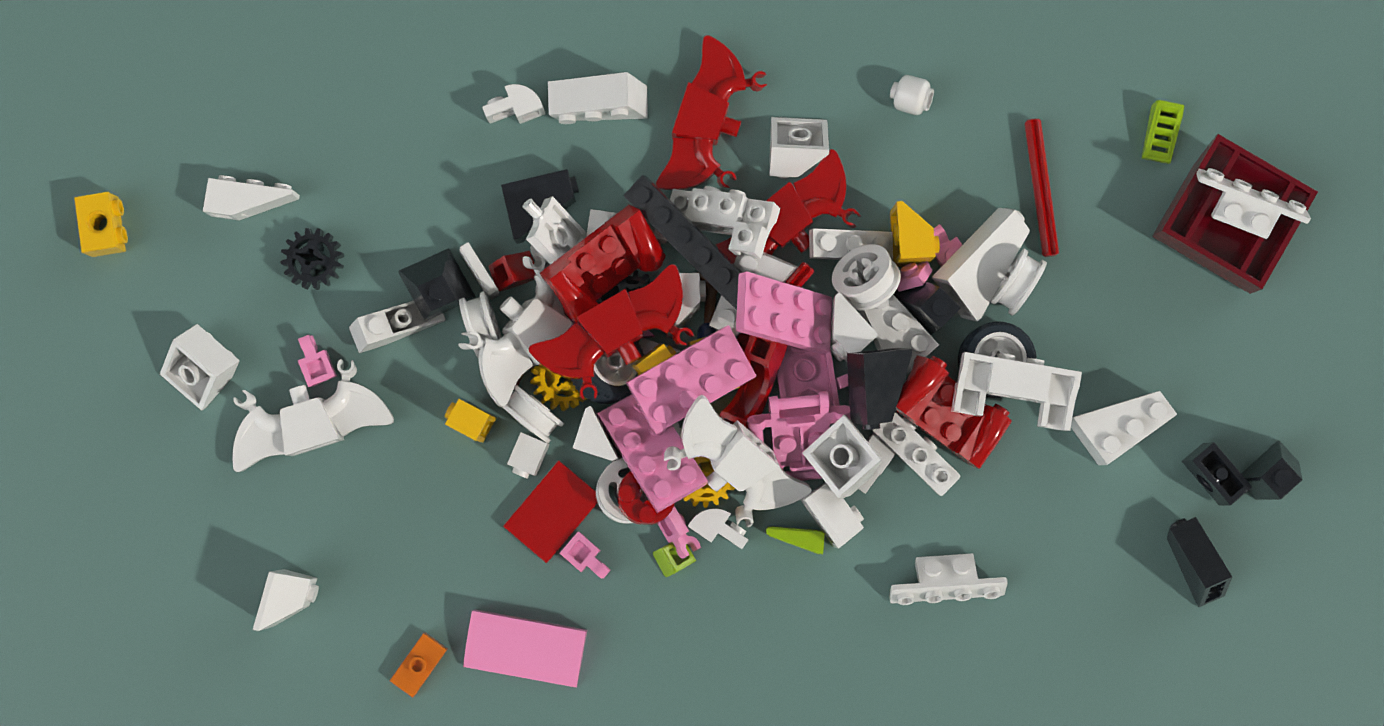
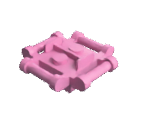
(794, 427)

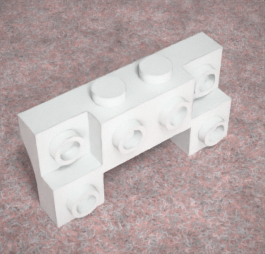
(729, 214)
(1018, 380)

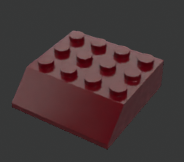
(1220, 247)

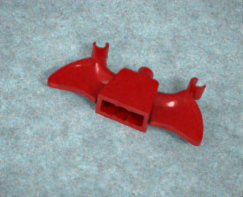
(704, 118)
(813, 195)
(614, 328)

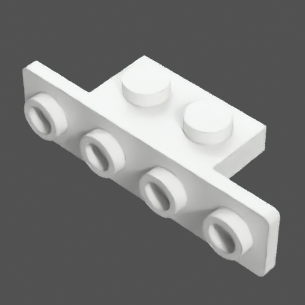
(1249, 208)
(918, 453)
(947, 579)

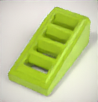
(1165, 107)
(804, 538)

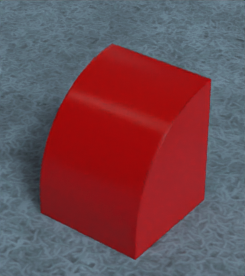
(510, 271)

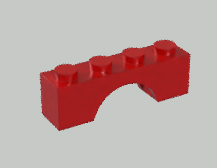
(765, 359)

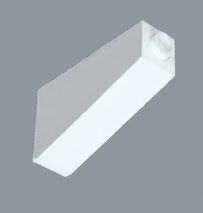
(982, 262)

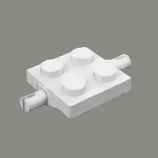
(552, 229)

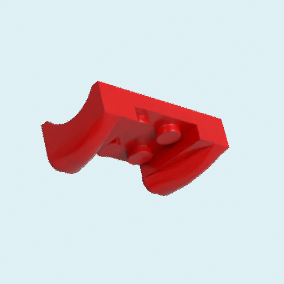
(603, 261)
(928, 404)

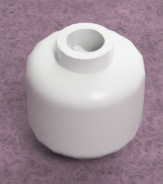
(912, 95)

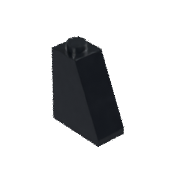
(537, 188)
(928, 305)
(876, 384)
(1273, 473)
(1198, 561)

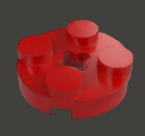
(633, 507)

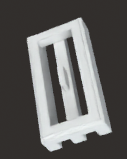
(479, 271)

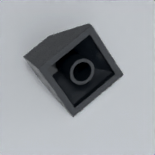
(436, 284)

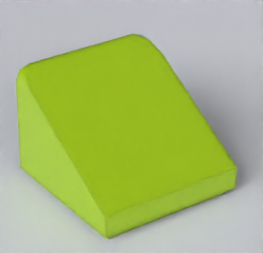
(670, 561)

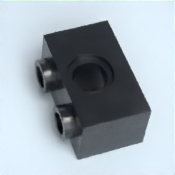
(1216, 474)

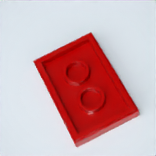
(552, 511)

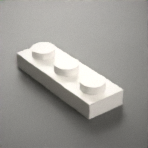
(837, 243)

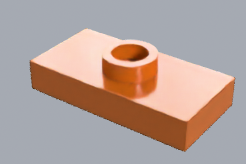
(418, 664)

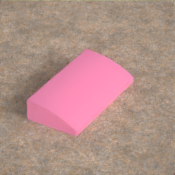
(524, 648)

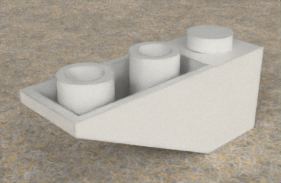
(239, 200)
(389, 326)

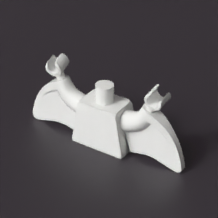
(533, 322)
(307, 422)
(736, 459)

